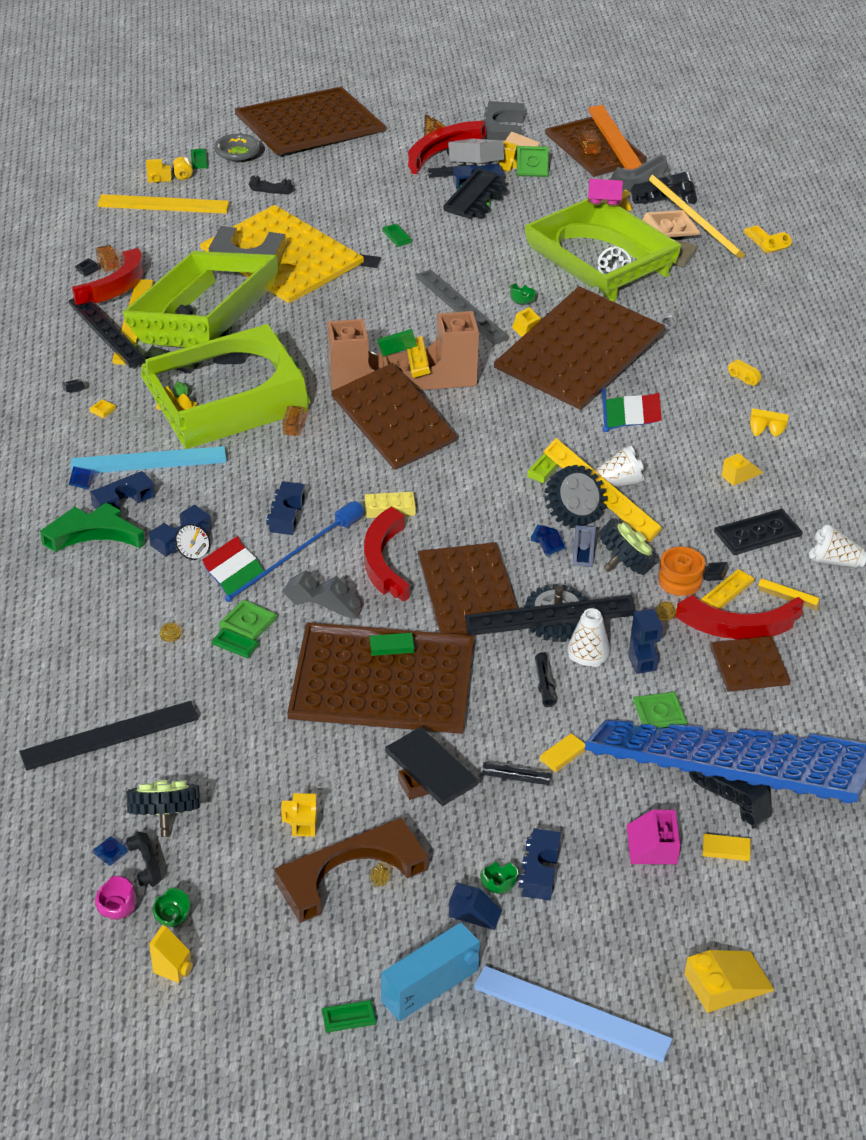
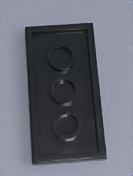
(758, 531)
(431, 766)

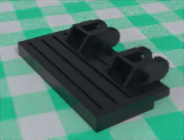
(474, 192)

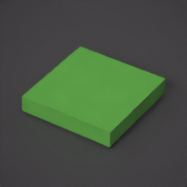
(532, 161)
(248, 620)
(660, 710)

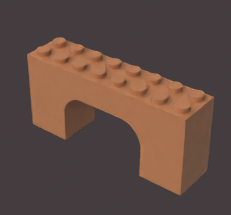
(450, 357)

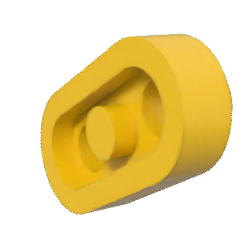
(777, 242)
(744, 372)

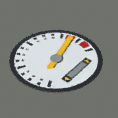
(192, 541)

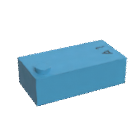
(429, 971)

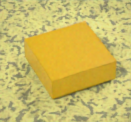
(102, 408)

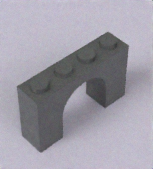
(502, 112)
(227, 239)

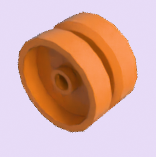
(681, 571)

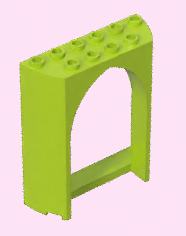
(606, 223)
(153, 313)
(237, 412)

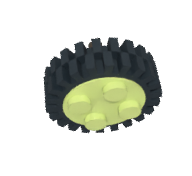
(627, 547)
(163, 800)

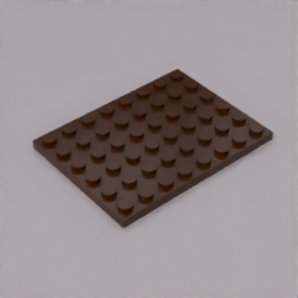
(309, 120)
(579, 347)
(347, 685)

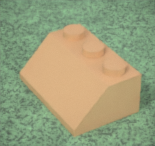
(671, 223)

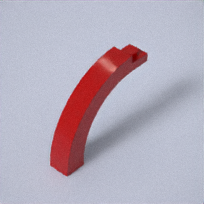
(440, 139)
(113, 284)
(377, 536)
(737, 625)

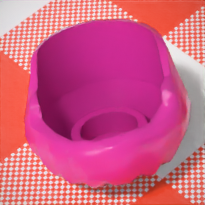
(116, 898)

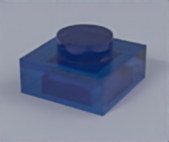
(81, 478)
(540, 531)
(551, 543)
(110, 851)

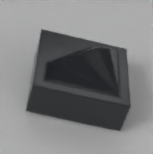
(86, 267)
(73, 385)
(715, 571)

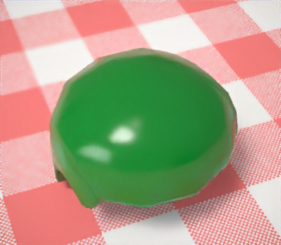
(522, 295)
(505, 876)
(168, 904)

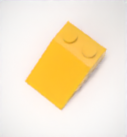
(725, 978)

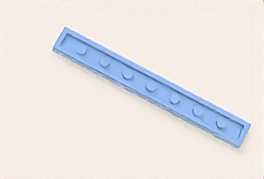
(573, 1014)

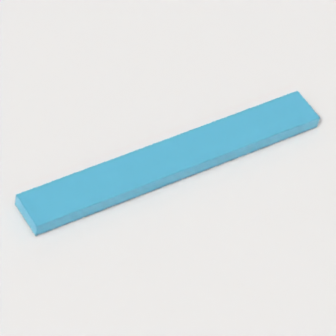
(151, 460)

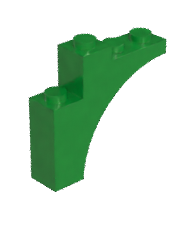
(101, 524)

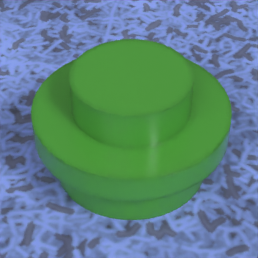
(179, 389)

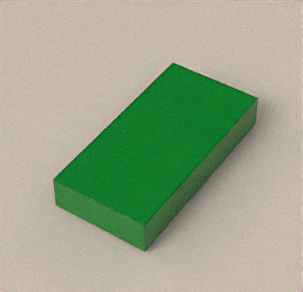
(198, 158)
(396, 235)
(397, 342)
(235, 643)
(391, 644)
(348, 1016)

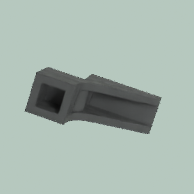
(641, 174)
(329, 594)

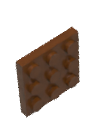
(750, 663)

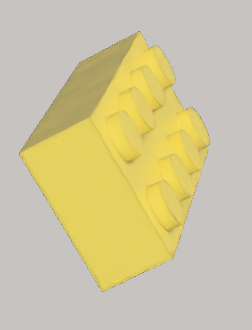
(401, 501)

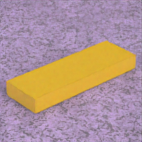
(418, 358)
(728, 589)
(788, 593)

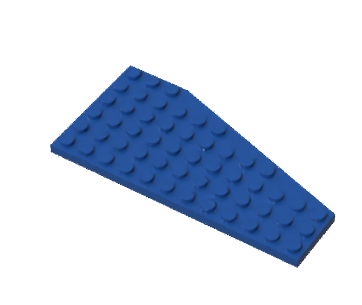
(802, 764)

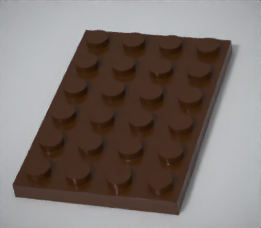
(568, 138)
(394, 416)
(465, 583)

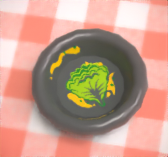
(237, 146)

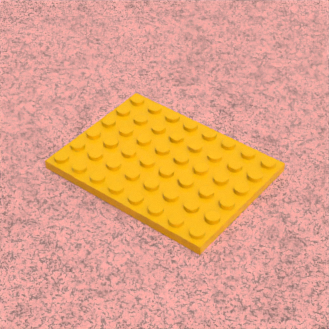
(309, 255)

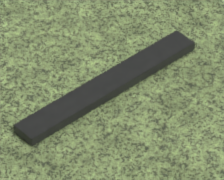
(460, 304)

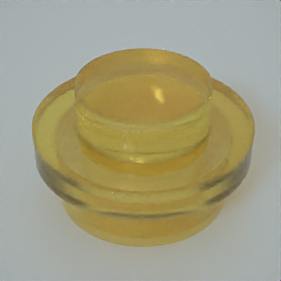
(665, 611)
(170, 632)
(378, 875)

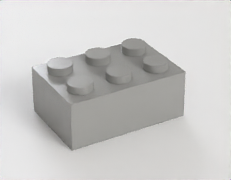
(476, 151)

